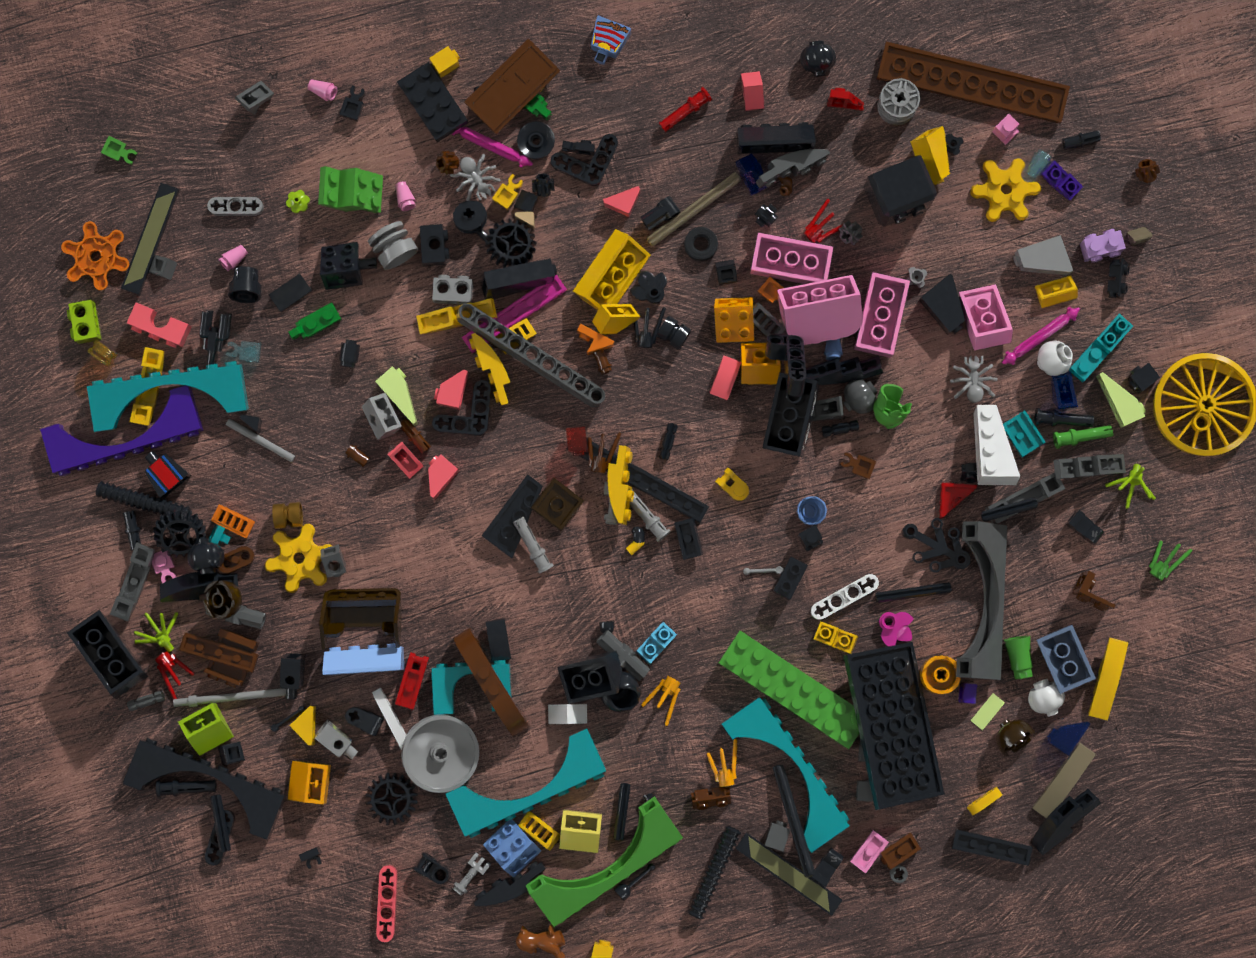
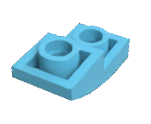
(656, 643)

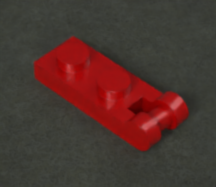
(411, 681)

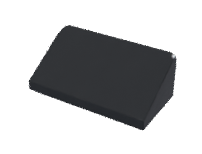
(290, 292)

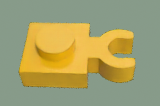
(506, 194)

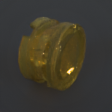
(103, 351)

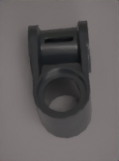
(367, 722)
(431, 868)

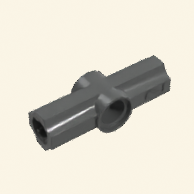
(248, 617)
(626, 655)

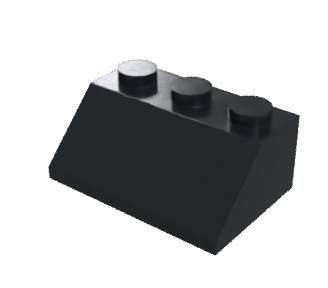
(591, 677)

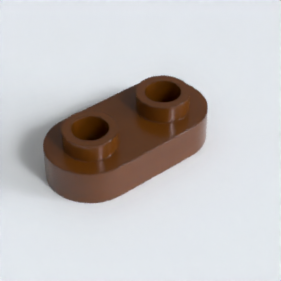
(236, 559)

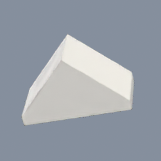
(567, 714)

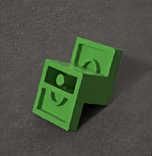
(350, 189)

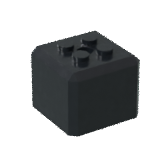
(900, 191)

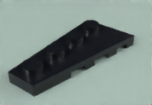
(501, 530)

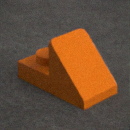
(599, 340)

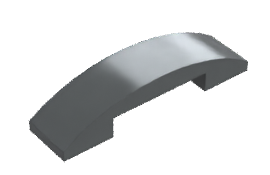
(134, 582)

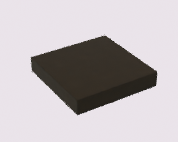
(557, 504)

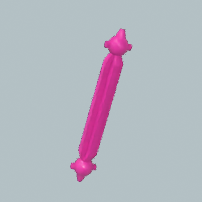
(493, 146)
(1041, 335)

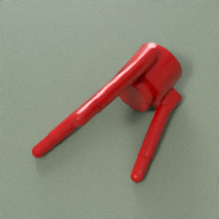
(814, 232)
(165, 664)

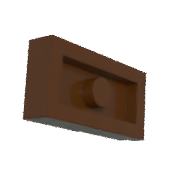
(899, 851)

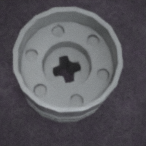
(893, 111)
(391, 244)

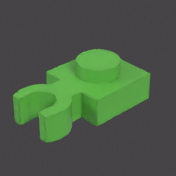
(116, 149)

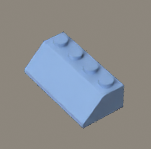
(363, 660)

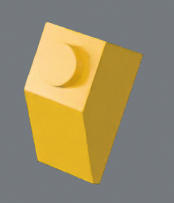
(614, 318)

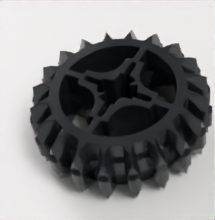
(503, 242)
(178, 522)
(392, 807)

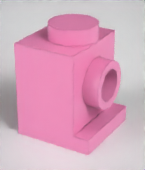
(1006, 129)

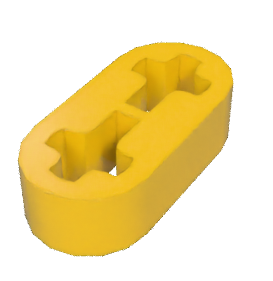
(984, 801)

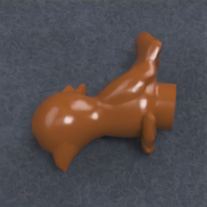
(547, 941)

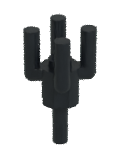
(214, 336)

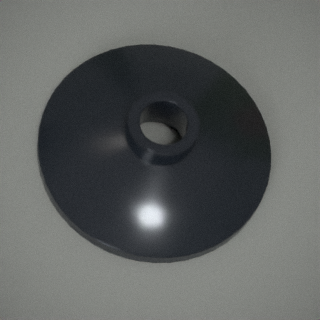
(534, 131)

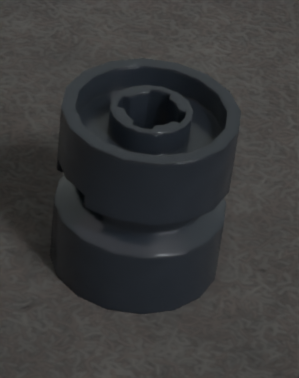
(673, 332)

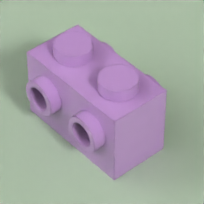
(1104, 245)

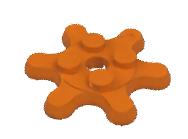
(91, 243)

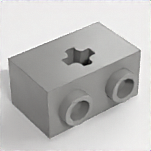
(381, 416)

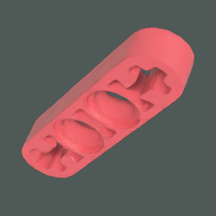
(386, 903)

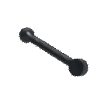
(275, 727)

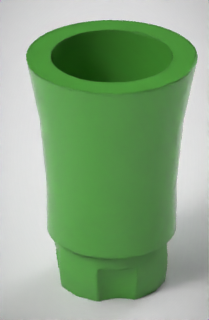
(1020, 656)

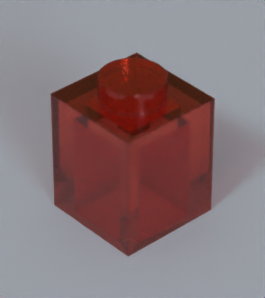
(577, 440)

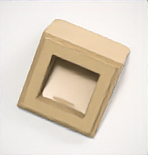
(527, 217)

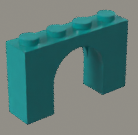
(445, 679)

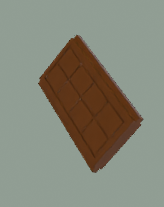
(512, 86)

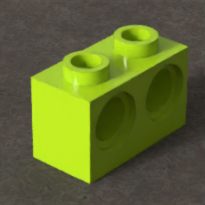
(89, 320)

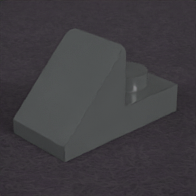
(254, 97)

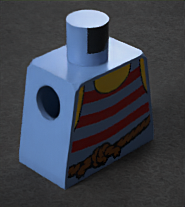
(608, 39)

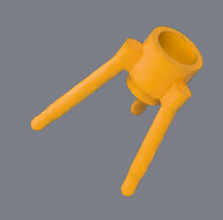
(669, 686)
(725, 776)

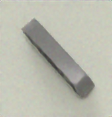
(249, 202)

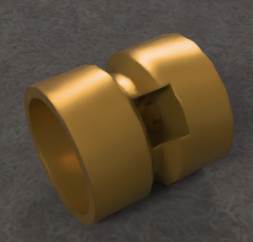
(287, 515)

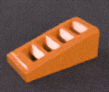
(217, 514)

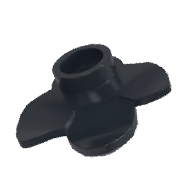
(648, 285)

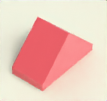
(752, 91)
(623, 202)
(405, 460)

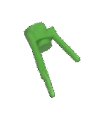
(1161, 569)

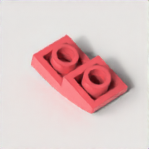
(725, 377)

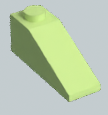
(396, 388)
(1123, 404)

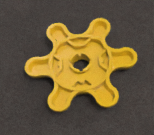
(999, 201)
(285, 560)

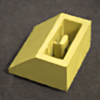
(580, 831)

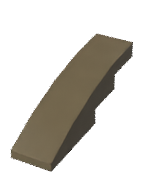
(1064, 780)

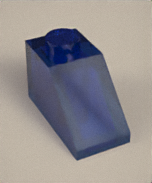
(1067, 736)

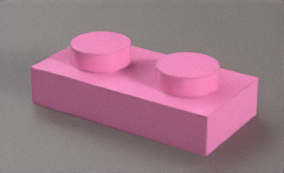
(869, 851)

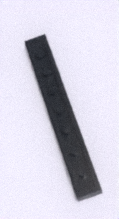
(657, 488)

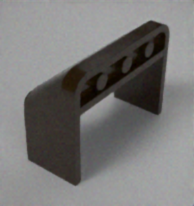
(360, 609)

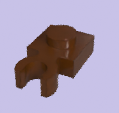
(861, 466)

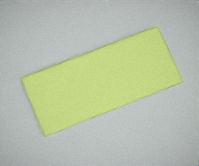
(987, 711)

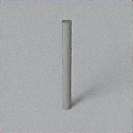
(260, 440)

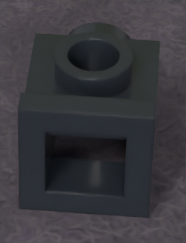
(810, 538)

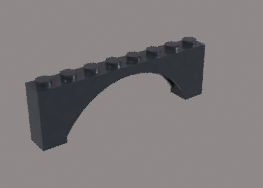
(259, 802)

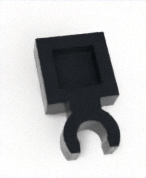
(353, 106)
(584, 147)

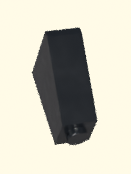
(944, 305)

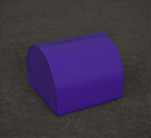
(967, 693)

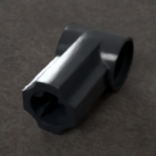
(664, 211)

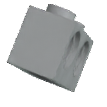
(452, 295)

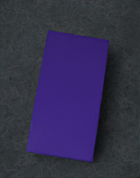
(1061, 181)

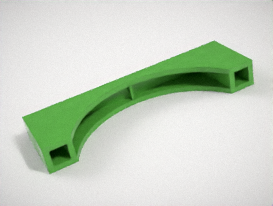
(563, 898)

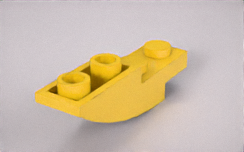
(487, 360)
(619, 493)

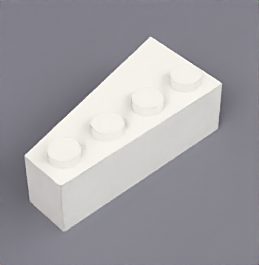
(993, 451)

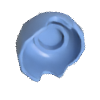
(811, 510)

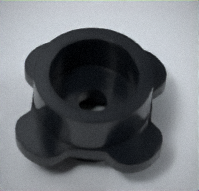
(957, 143)

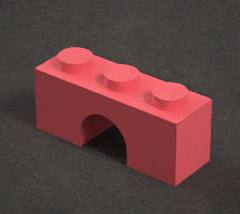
(173, 333)

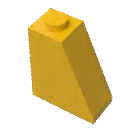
(933, 149)

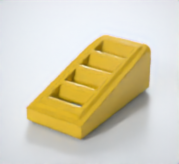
(518, 326)
(552, 840)

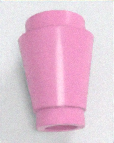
(323, 89)
(404, 197)
(233, 257)

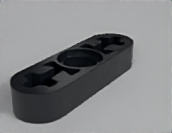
(210, 850)

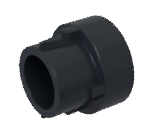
(245, 285)

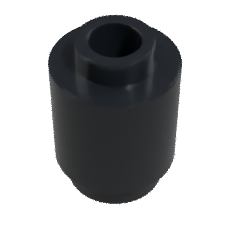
(349, 353)

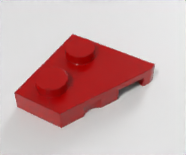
(843, 99)

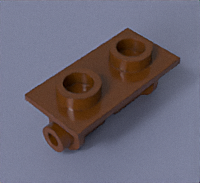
(702, 800)

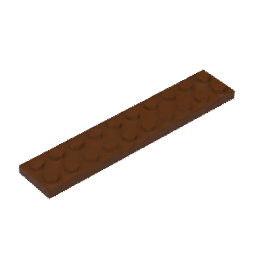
(974, 82)

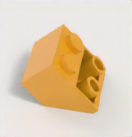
(309, 782)

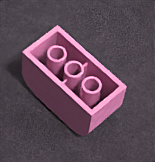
(821, 309)

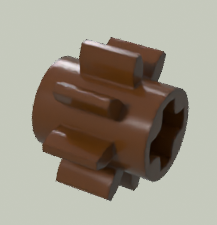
(447, 162)
(1147, 170)

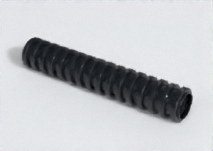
(134, 499)
(713, 874)

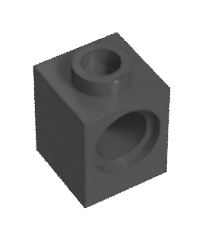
(333, 554)
(777, 835)

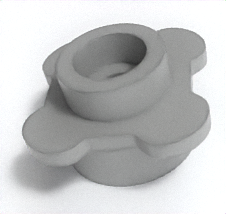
(921, 276)

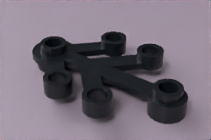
(939, 547)

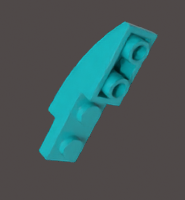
(1100, 347)

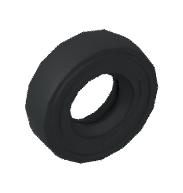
(701, 232)

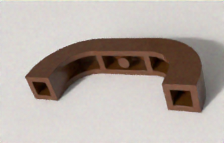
(490, 682)

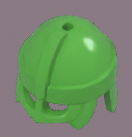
(887, 406)

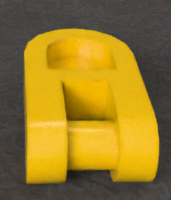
(738, 490)

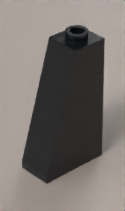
(517, 278)

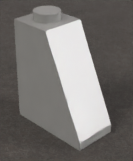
(1044, 257)

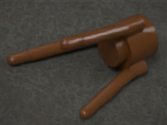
(599, 464)

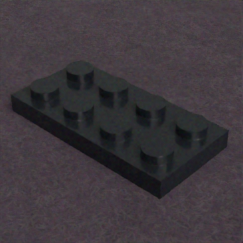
(432, 102)

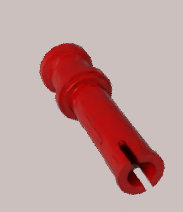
(692, 104)

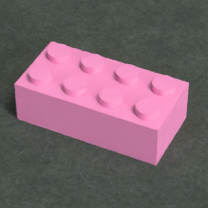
(791, 259)
(882, 315)

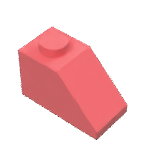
(452, 391)
(440, 475)

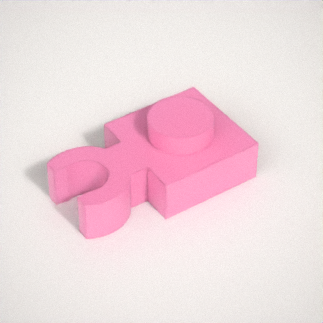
(162, 564)

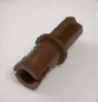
(415, 436)

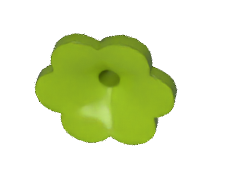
(301, 204)

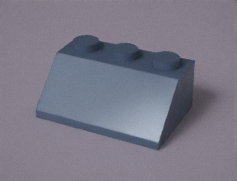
(1065, 659)

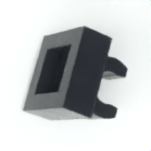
(311, 854)

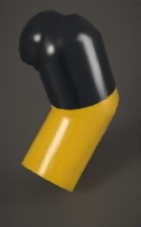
(638, 540)

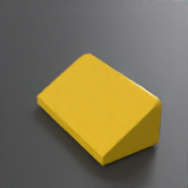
(1056, 291)

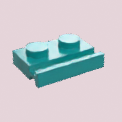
(1023, 434)

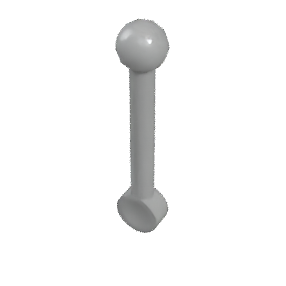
(778, 570)

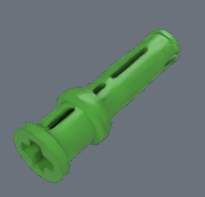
(1072, 437)

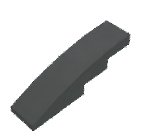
(1089, 466)

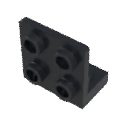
(340, 266)

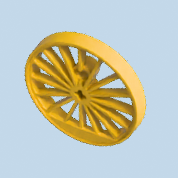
(1217, 364)

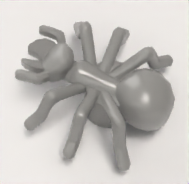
(475, 177)
(974, 382)

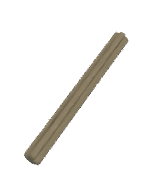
(693, 209)

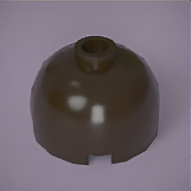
(222, 599)
(1013, 735)

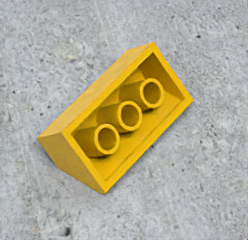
(612, 270)

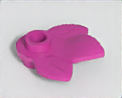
(898, 629)

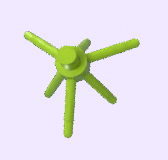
(1134, 478)
(162, 637)

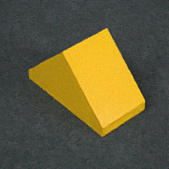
(305, 725)

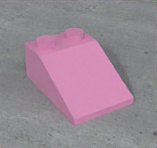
(985, 317)

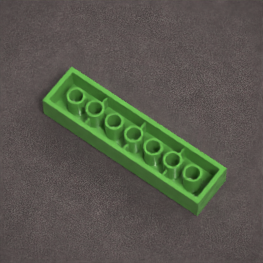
(791, 689)

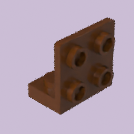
(1085, 582)

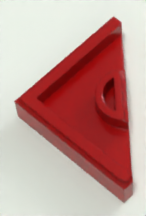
(952, 495)

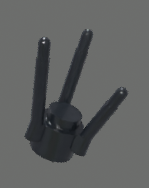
(645, 339)

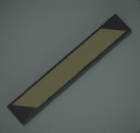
(150, 239)
(788, 874)

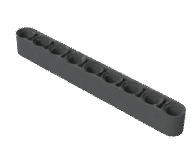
(540, 356)

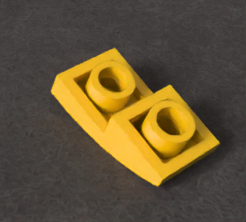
(835, 637)

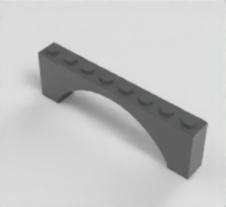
(985, 653)

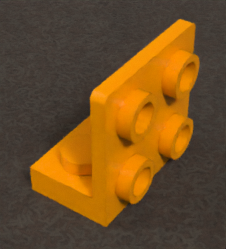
(734, 319)

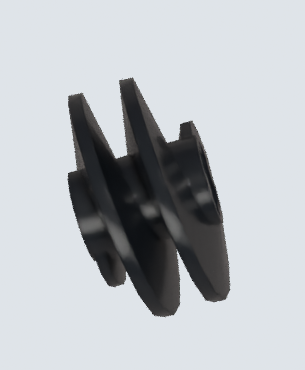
(466, 224)

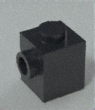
(1142, 378)

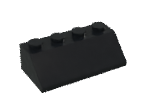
(775, 138)

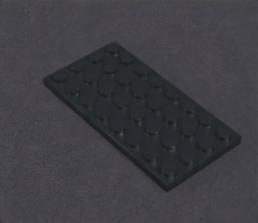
(893, 725)

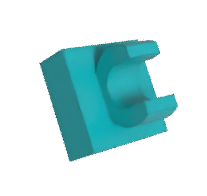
(217, 534)

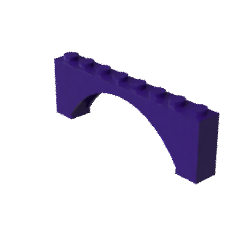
(176, 421)

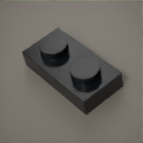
(688, 538)

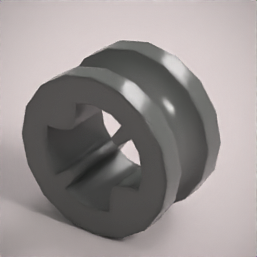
(904, 875)

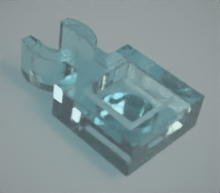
(247, 351)

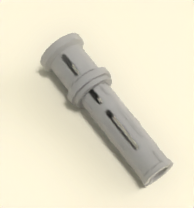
(652, 522)
(536, 552)

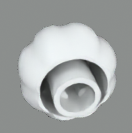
(1054, 358)
(1045, 698)

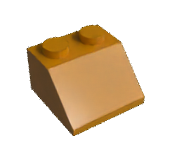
(756, 366)

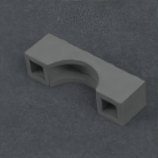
(1040, 490)

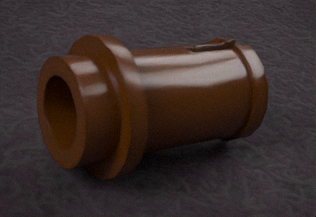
(602, 362)
(357, 455)

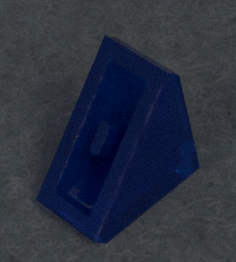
(750, 172)
(1063, 391)

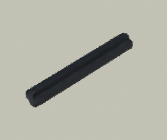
(913, 592)

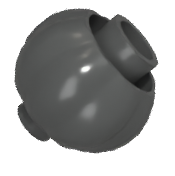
(859, 396)

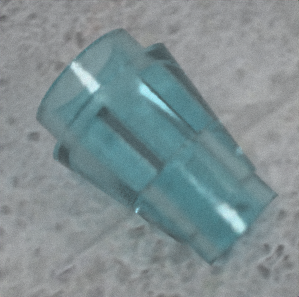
(1038, 163)

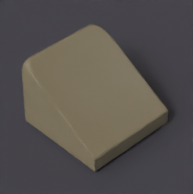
(1139, 235)

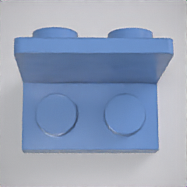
(511, 848)

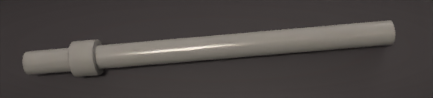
(193, 700)

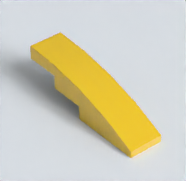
(446, 317)
(1108, 678)

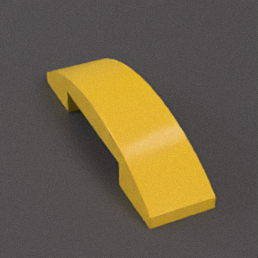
(145, 403)

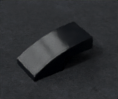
(498, 640)

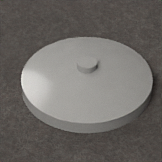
(440, 753)

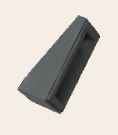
(757, 306)

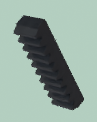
(992, 847)

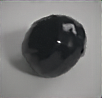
(628, 695)

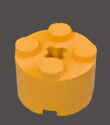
(929, 674)

